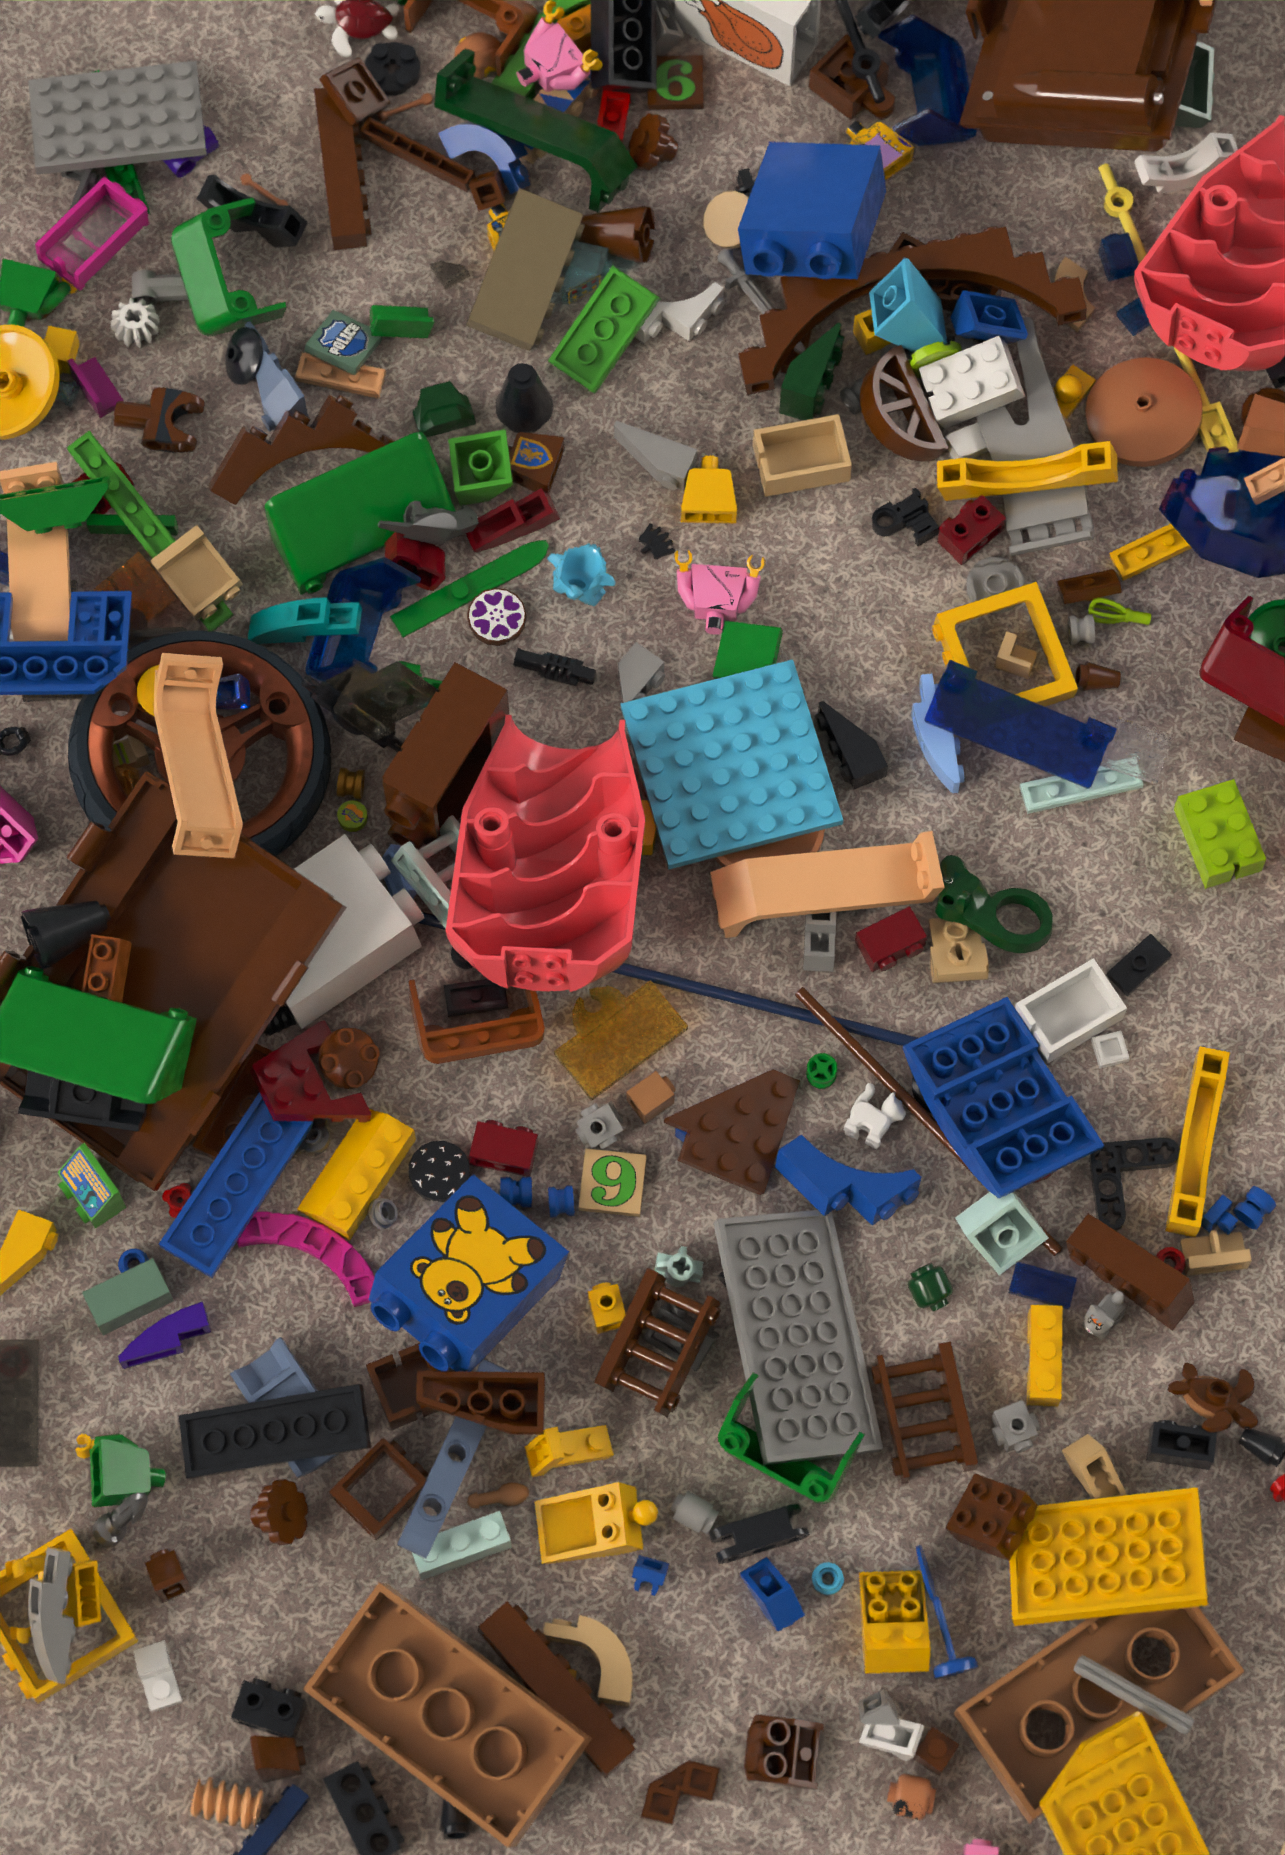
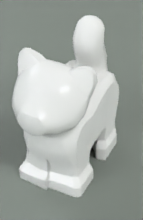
(869, 1118)

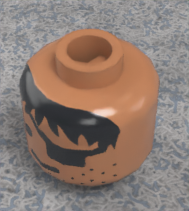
(912, 1796)

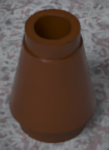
(1096, 677)

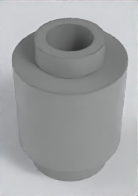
(694, 1512)

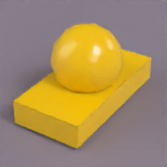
(1072, 389)

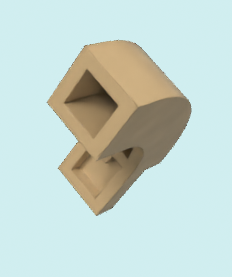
(607, 1649)

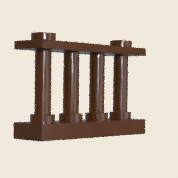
(627, 1345)
(949, 1392)

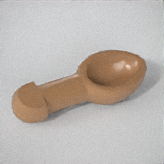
(507, 1495)

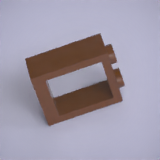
(352, 1507)

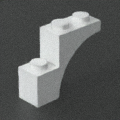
(684, 316)

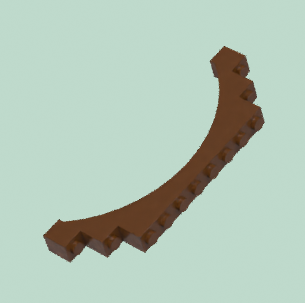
(967, 257)

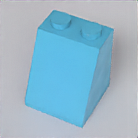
(907, 309)

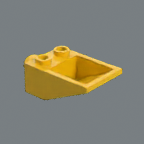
(592, 1523)

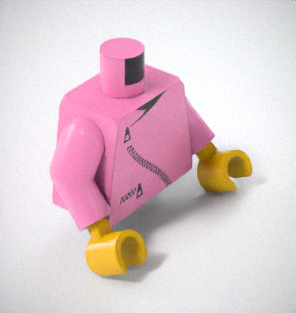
(554, 57)
(717, 591)

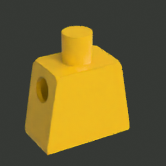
(709, 494)

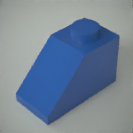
(772, 1594)

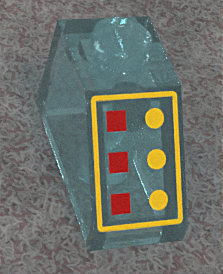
(585, 271)

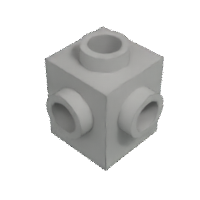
(610, 1121)
(1015, 1416)

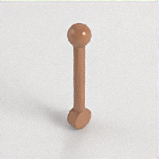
(426, 99)
(246, 179)

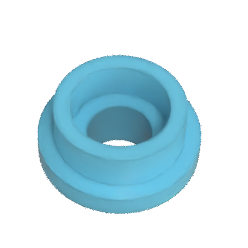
(827, 1568)

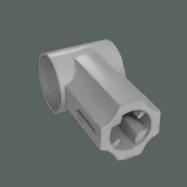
(156, 287)

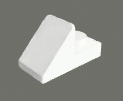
(157, 1676)
(897, 1739)

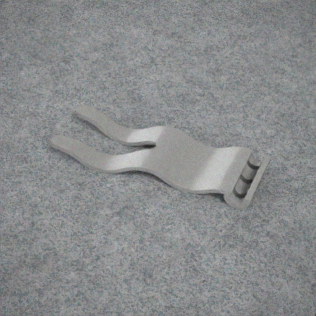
(1040, 437)

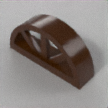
(922, 425)

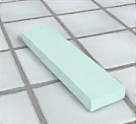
(1057, 792)

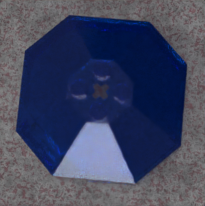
(1221, 518)

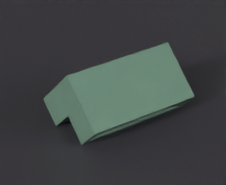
(127, 1296)

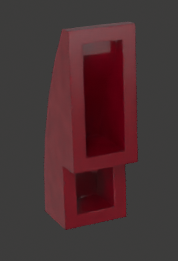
(513, 521)

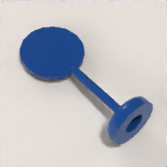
(954, 1665)

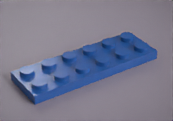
(233, 1188)

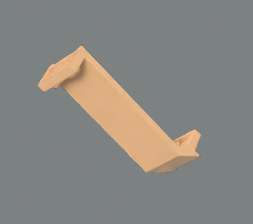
(37, 565)
(196, 756)
(826, 882)

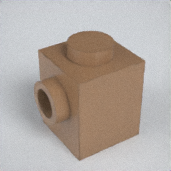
(651, 1096)

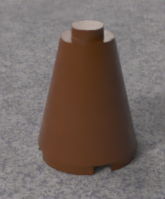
(622, 232)

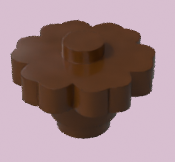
(652, 143)
(281, 1512)

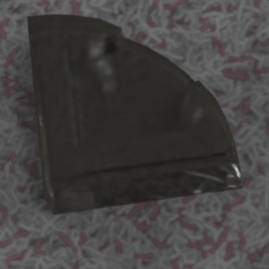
(449, 273)

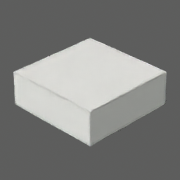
(1110, 1049)

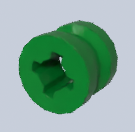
(823, 1065)

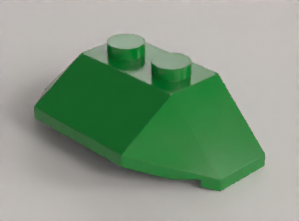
(54, 505)

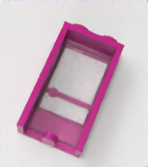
(91, 232)

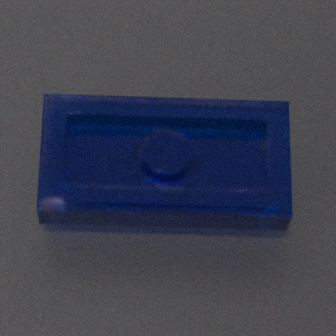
(1042, 1285)

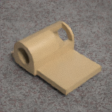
(956, 953)

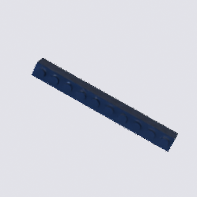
(276, 1823)

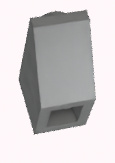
(639, 673)

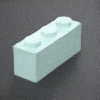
(464, 1545)

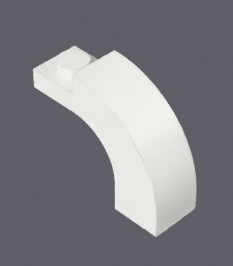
(1185, 169)

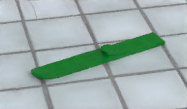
(468, 587)

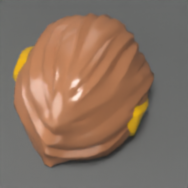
(485, 47)

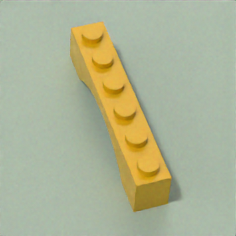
(1076, 467)
(1196, 1142)

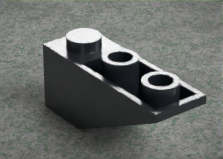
(857, 751)

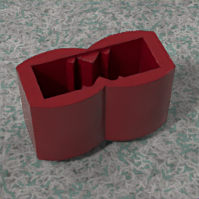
(419, 558)

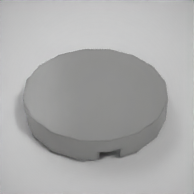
(982, 585)

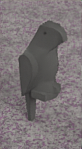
(433, 524)

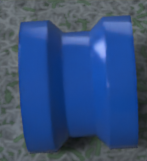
(561, 1201)

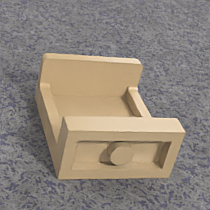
(197, 573)

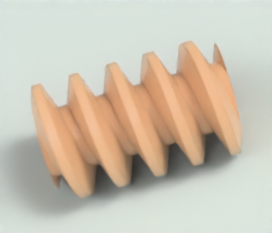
(226, 1803)

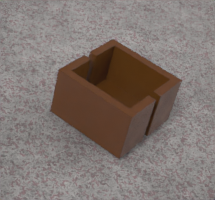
(398, 1386)

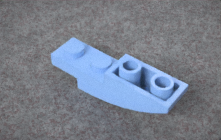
(936, 744)

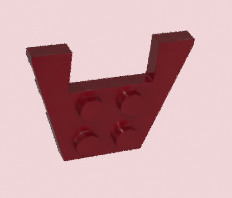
(294, 1086)

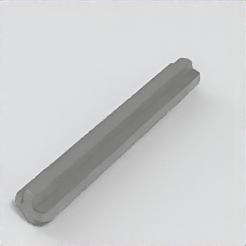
(1133, 1694)

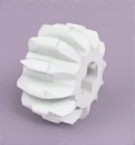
(135, 322)

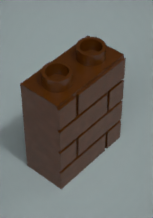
(443, 756)

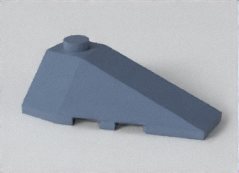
(276, 389)

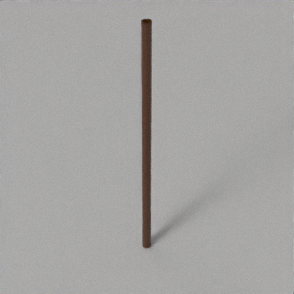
(889, 1082)

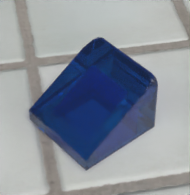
(233, 692)

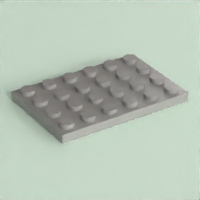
(116, 117)

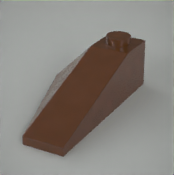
(495, 1399)

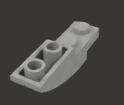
(48, 1626)

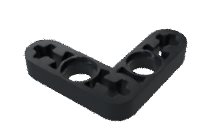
(1120, 1163)

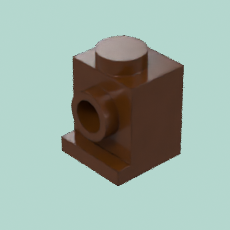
(488, 189)

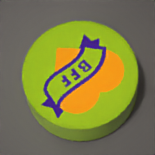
(352, 816)

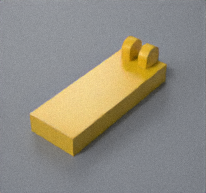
(1148, 551)

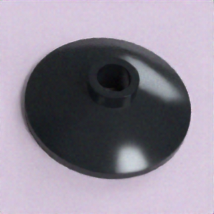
(243, 355)

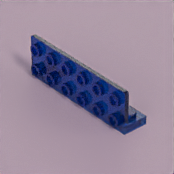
(1018, 726)

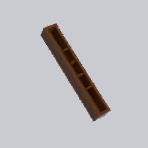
(417, 154)

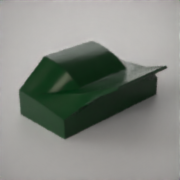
(442, 410)

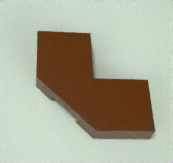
(687, 1779)

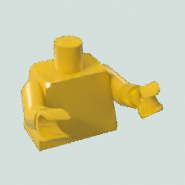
(81, 1588)

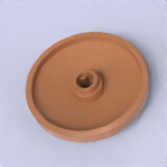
(1145, 411)

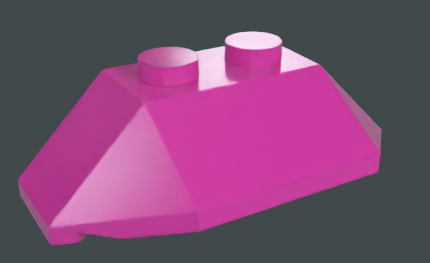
(17, 830)

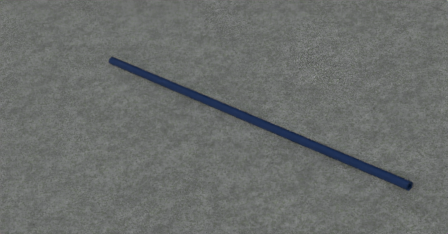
(737, 998)

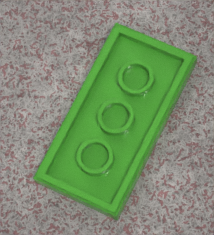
(604, 329)

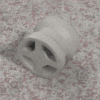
(1081, 629)

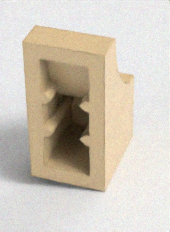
(1093, 1468)

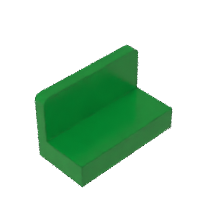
(400, 321)

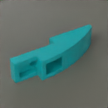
(303, 618)

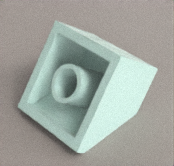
(1001, 1230)

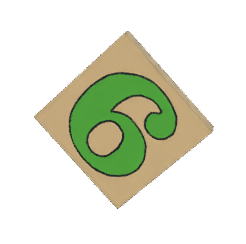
(612, 1182)

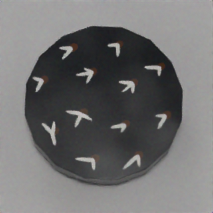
(438, 1170)

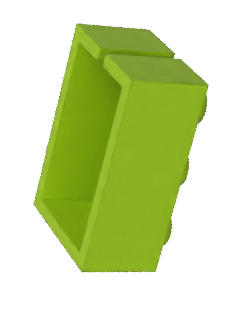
(1219, 833)

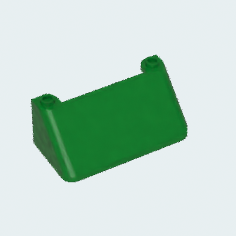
(338, 512)
(93, 1039)

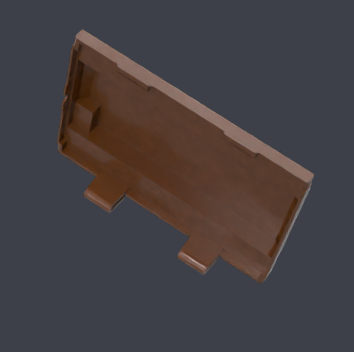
(205, 939)

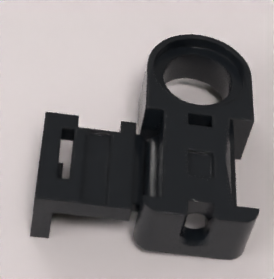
(911, 514)

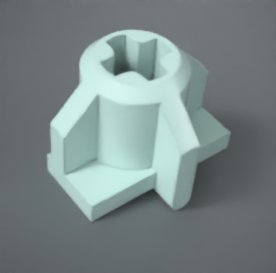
(679, 1268)

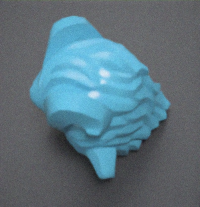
(581, 574)

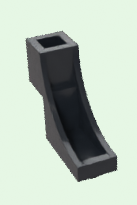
(275, 223)

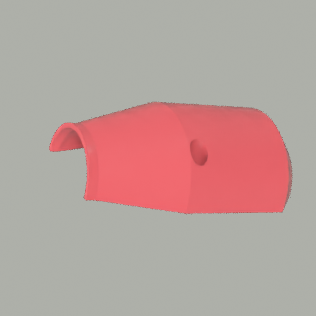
(1220, 263)
(548, 863)

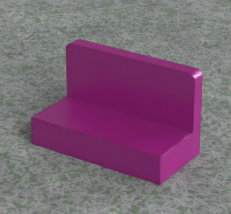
(95, 385)

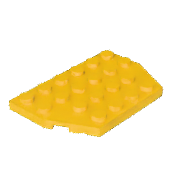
(1120, 1798)

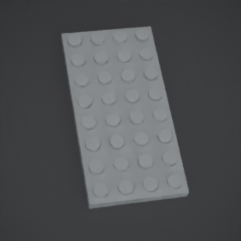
(797, 1335)

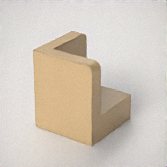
(1015, 658)

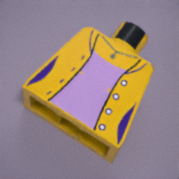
(894, 149)

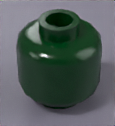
(930, 1287)

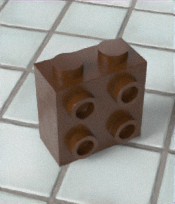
(992, 1517)

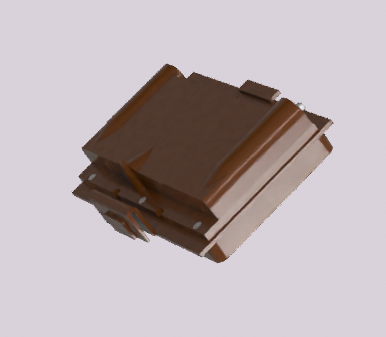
(1082, 70)

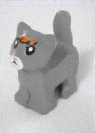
(1105, 1314)

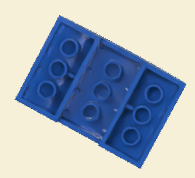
(999, 1099)

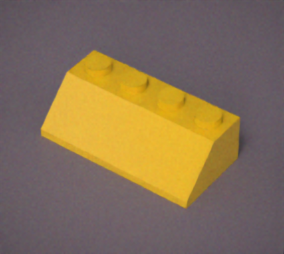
(357, 1173)

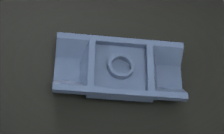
(278, 1376)

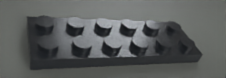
(274, 1431)

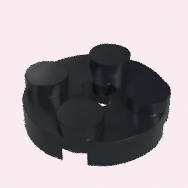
(394, 53)

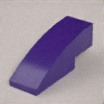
(165, 1336)

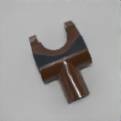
(159, 419)

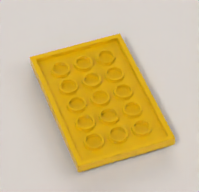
(1110, 1558)

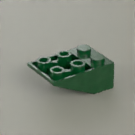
(811, 376)

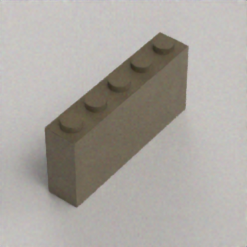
(526, 270)

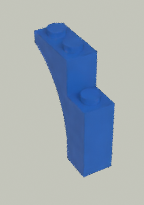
(832, 1184)

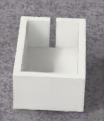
(972, 382)
(1071, 1010)

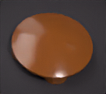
(348, 1058)

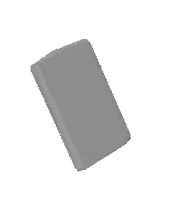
(878, 1709)

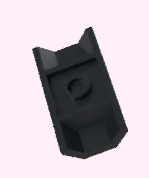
(74, 1103)

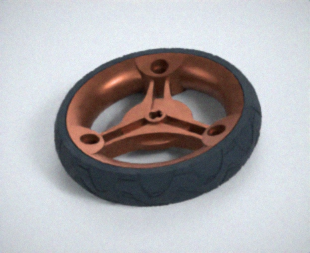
(270, 679)

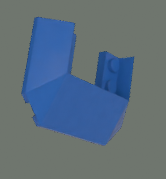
(81, 665)

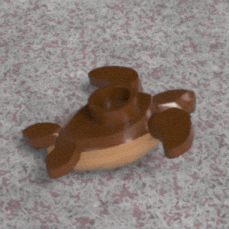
(1216, 1398)

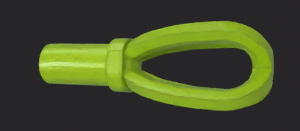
(1125, 614)

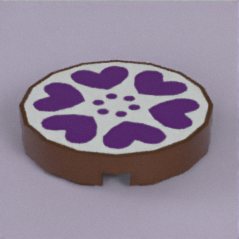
(496, 616)

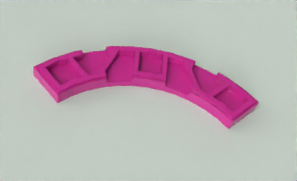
(317, 1241)

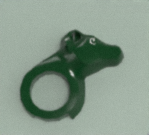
(968, 903)

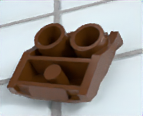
(786, 1744)

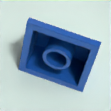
(987, 317)

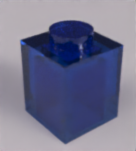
(1118, 256)

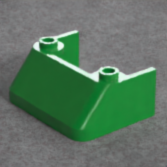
(211, 304)
(799, 1476)

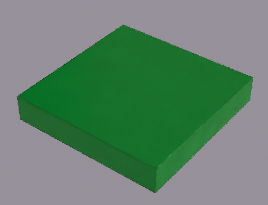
(746, 648)

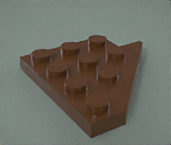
(738, 1130)

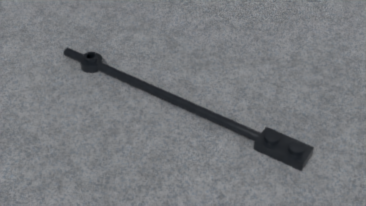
(862, 55)

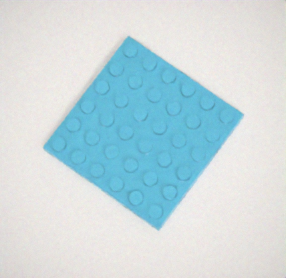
(731, 764)

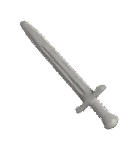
(748, 285)

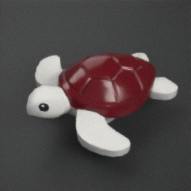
(358, 19)

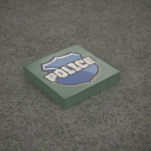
(343, 342)

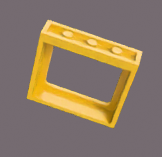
(1064, 685)
(15, 1657)

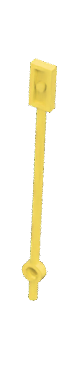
(1214, 428)

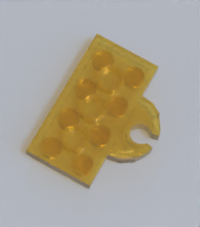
(617, 1036)

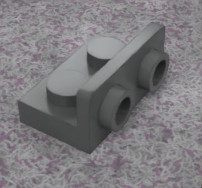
(678, 1317)

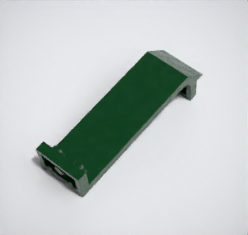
(536, 125)

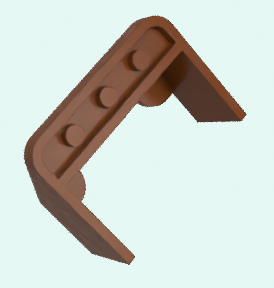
(511, 17)
(441, 1045)

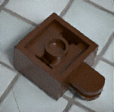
(837, 84)

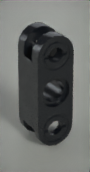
(758, 1533)

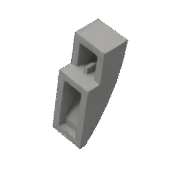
(819, 942)

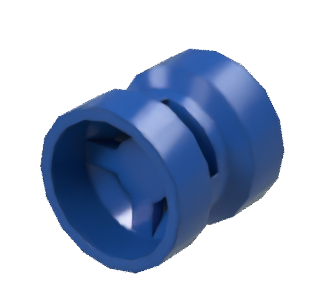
(517, 1191)
(1254, 1207)

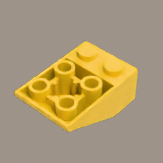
(894, 1622)

